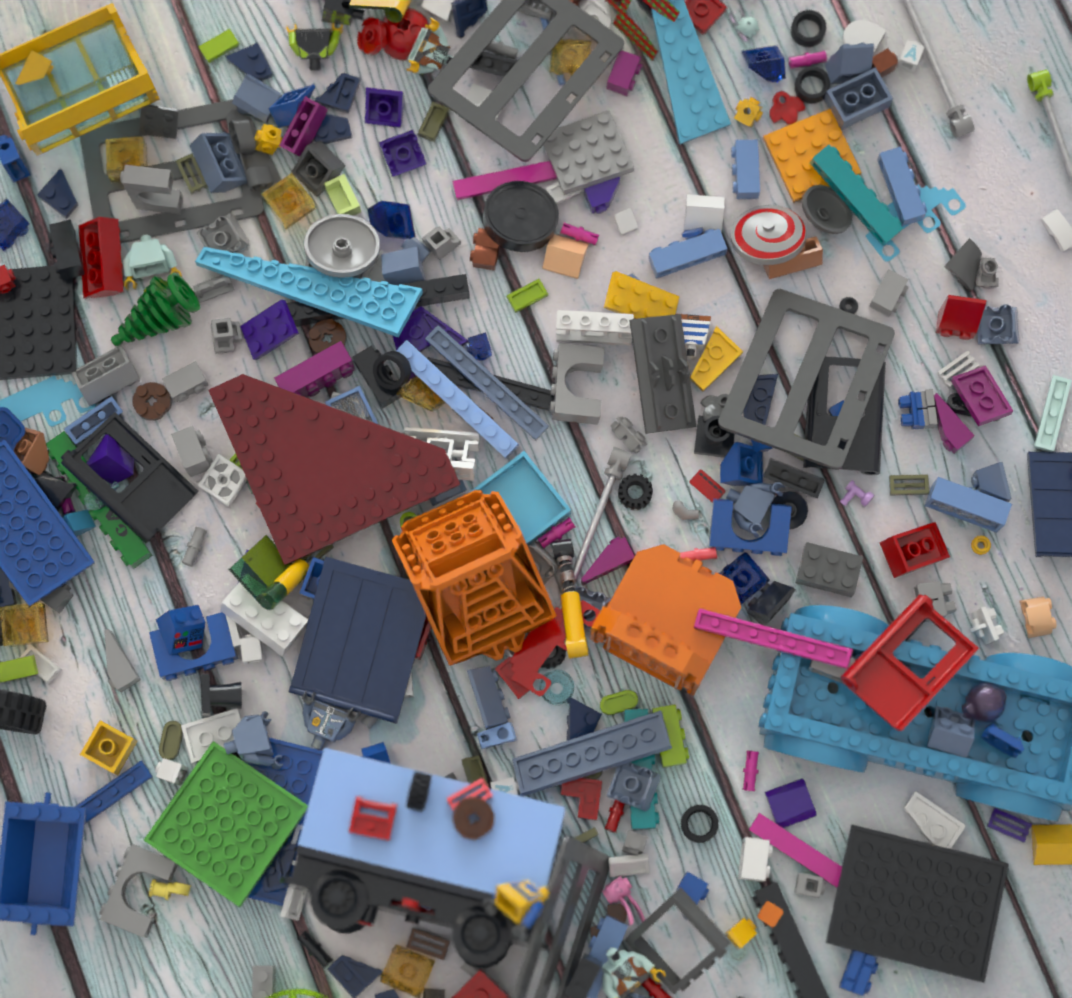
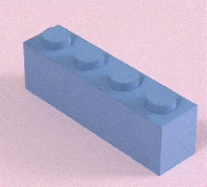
(901, 186)
(687, 253)
(609, 937)

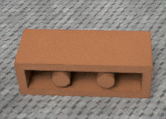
(809, 257)

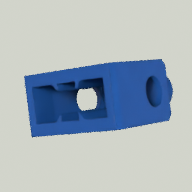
(10, 153)

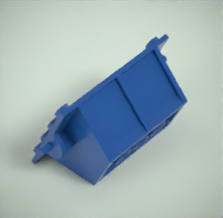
(40, 863)

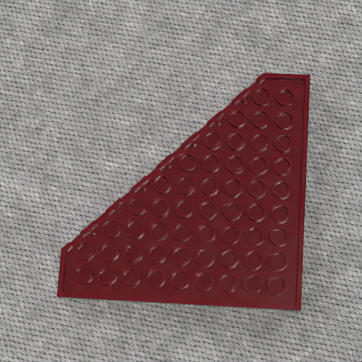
(322, 468)

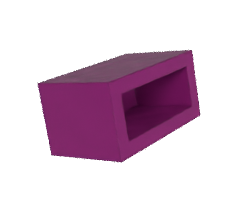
(623, 73)

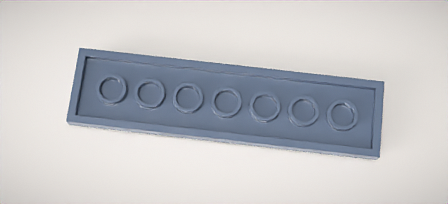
(592, 753)

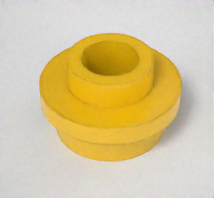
(985, 541)

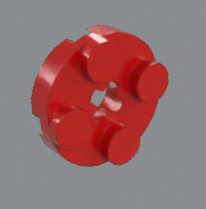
(377, 30)

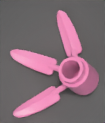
(617, 891)

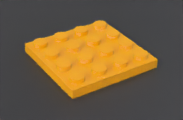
(801, 141)

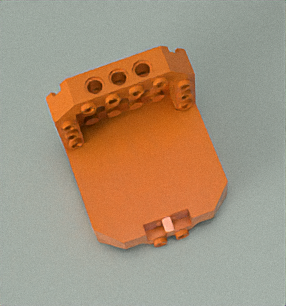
(474, 589)
(656, 613)

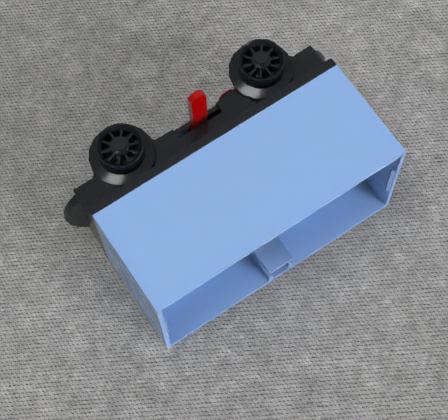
(426, 865)

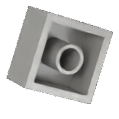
(192, 451)

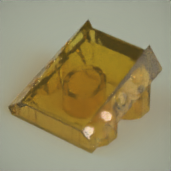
(569, 55)
(421, 395)
(407, 971)

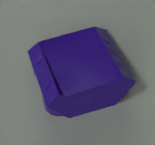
(402, 153)
(790, 803)

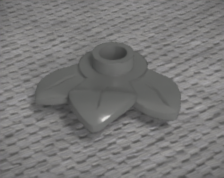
(713, 405)

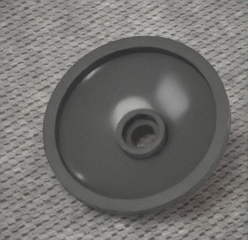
(826, 210)

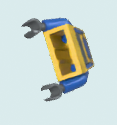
(520, 902)

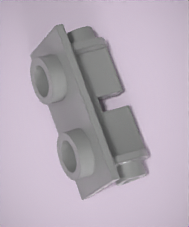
(213, 288)
(624, 428)

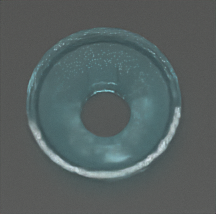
(562, 678)

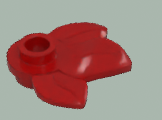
(788, 110)

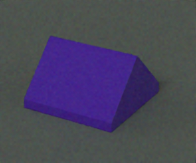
(384, 107)
(111, 461)

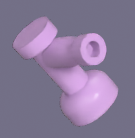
(855, 490)

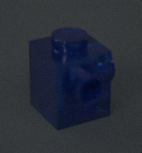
(479, 347)

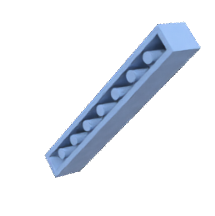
(458, 400)

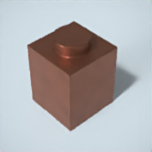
(885, 62)

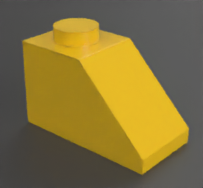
(35, 69)
(741, 932)

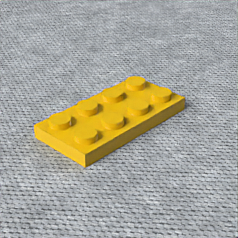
(638, 298)

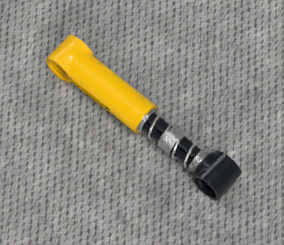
(570, 600)

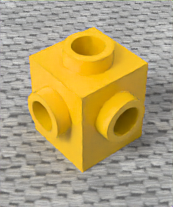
(742, 114)
(268, 139)

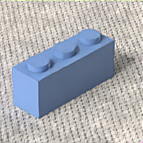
(746, 169)
(92, 420)

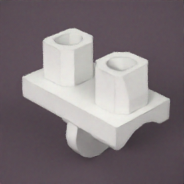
(984, 626)

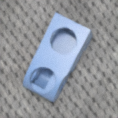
(497, 736)

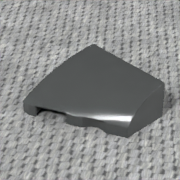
(966, 264)

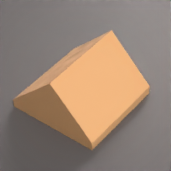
(565, 256)

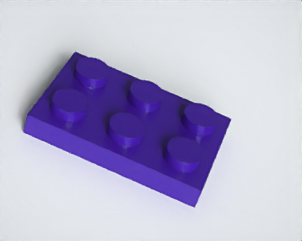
(269, 329)

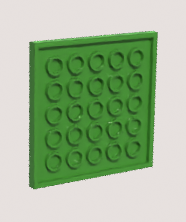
(226, 824)

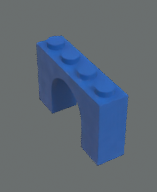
(773, 540)
(219, 652)

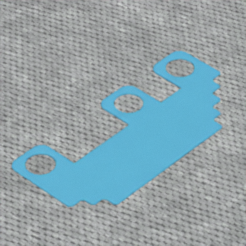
(931, 198)
(44, 398)

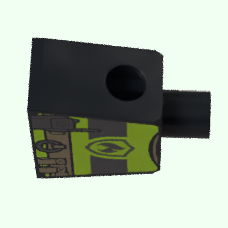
(339, 12)

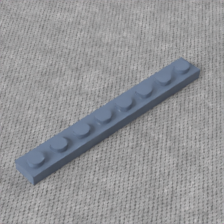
(487, 383)

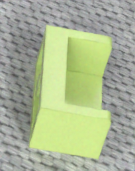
(342, 196)

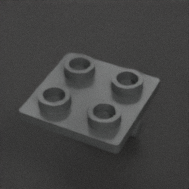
(159, 121)

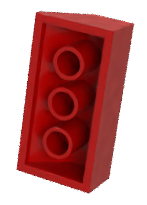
(101, 257)

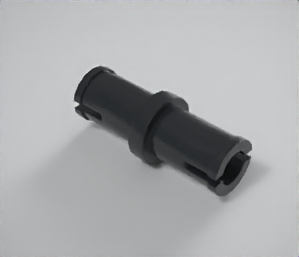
(314, 949)

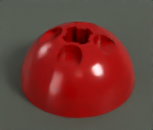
(402, 40)

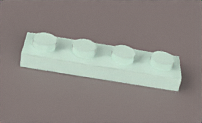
(1052, 413)

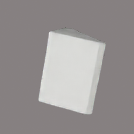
(704, 212)

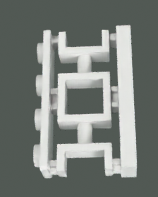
(593, 327)
(448, 440)

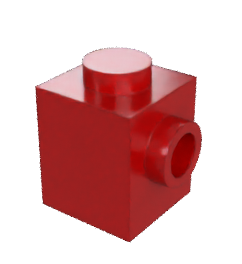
(6, 279)

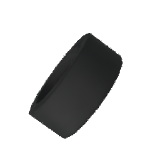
(808, 15)
(816, 72)
(383, 379)
(714, 823)

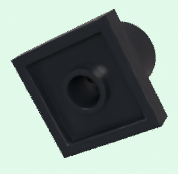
(710, 444)
(219, 695)

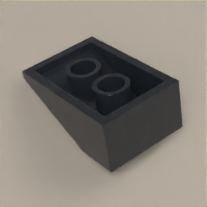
(770, 602)

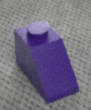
(601, 195)

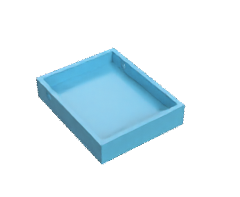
(528, 497)

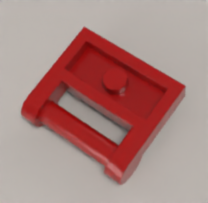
(372, 825)

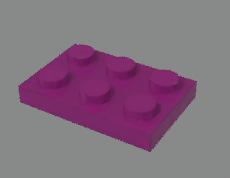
(982, 395)

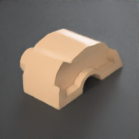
(1038, 616)

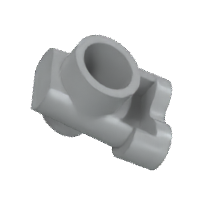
(987, 278)

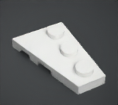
(934, 822)

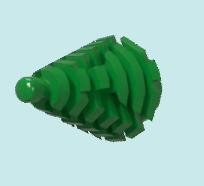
(159, 309)

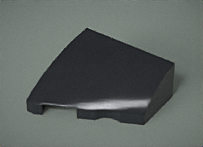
(55, 488)

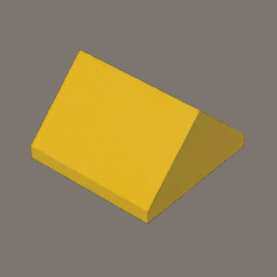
(1052, 844)

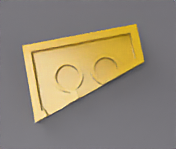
(716, 358)

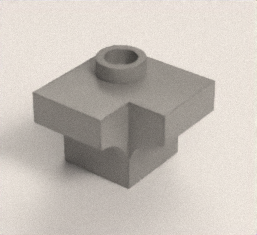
(441, 241)
(224, 334)

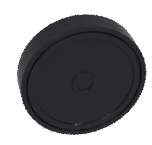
(520, 216)

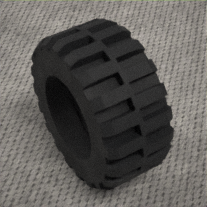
(21, 712)

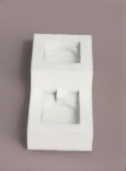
(1059, 228)

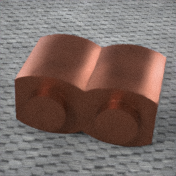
(485, 251)

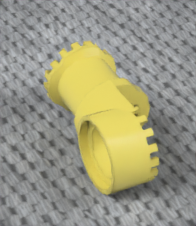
(165, 890)

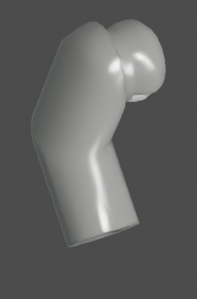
(683, 513)

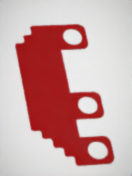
(538, 647)

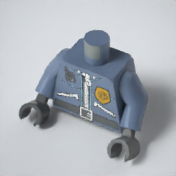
(326, 721)

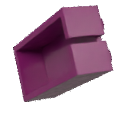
(317, 372)

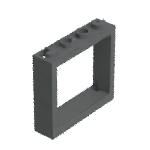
(699, 921)

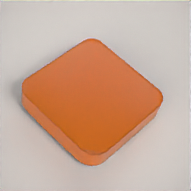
(770, 914)

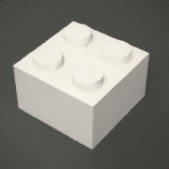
(754, 859)

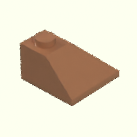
(32, 451)

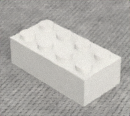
(273, 627)

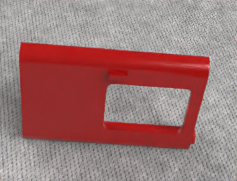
(888, 684)

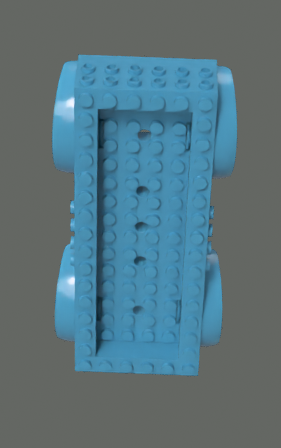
(847, 734)

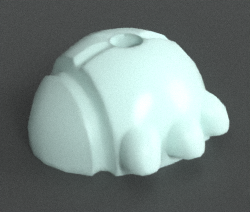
(748, 30)

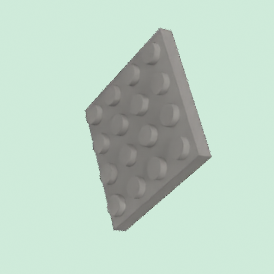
(587, 153)

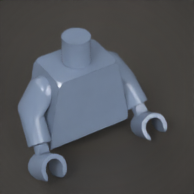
(753, 504)
(253, 741)

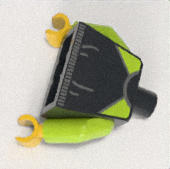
(314, 43)

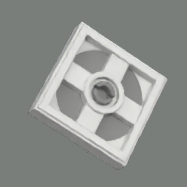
(223, 480)

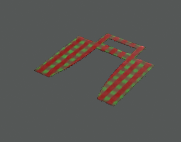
(633, 32)

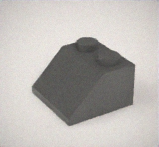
(317, 166)

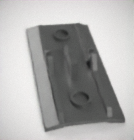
(662, 373)

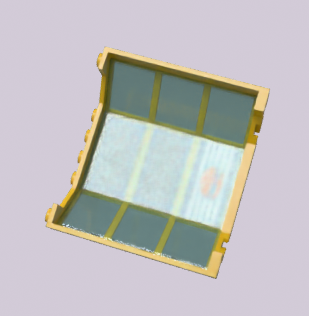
(91, 84)

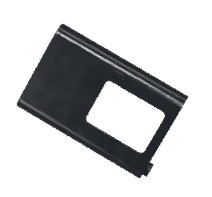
(866, 446)
(151, 497)

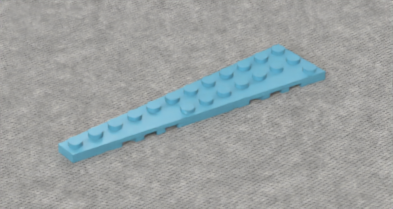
(689, 80)
(356, 299)

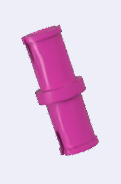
(807, 59)
(579, 233)
(556, 532)
(750, 771)

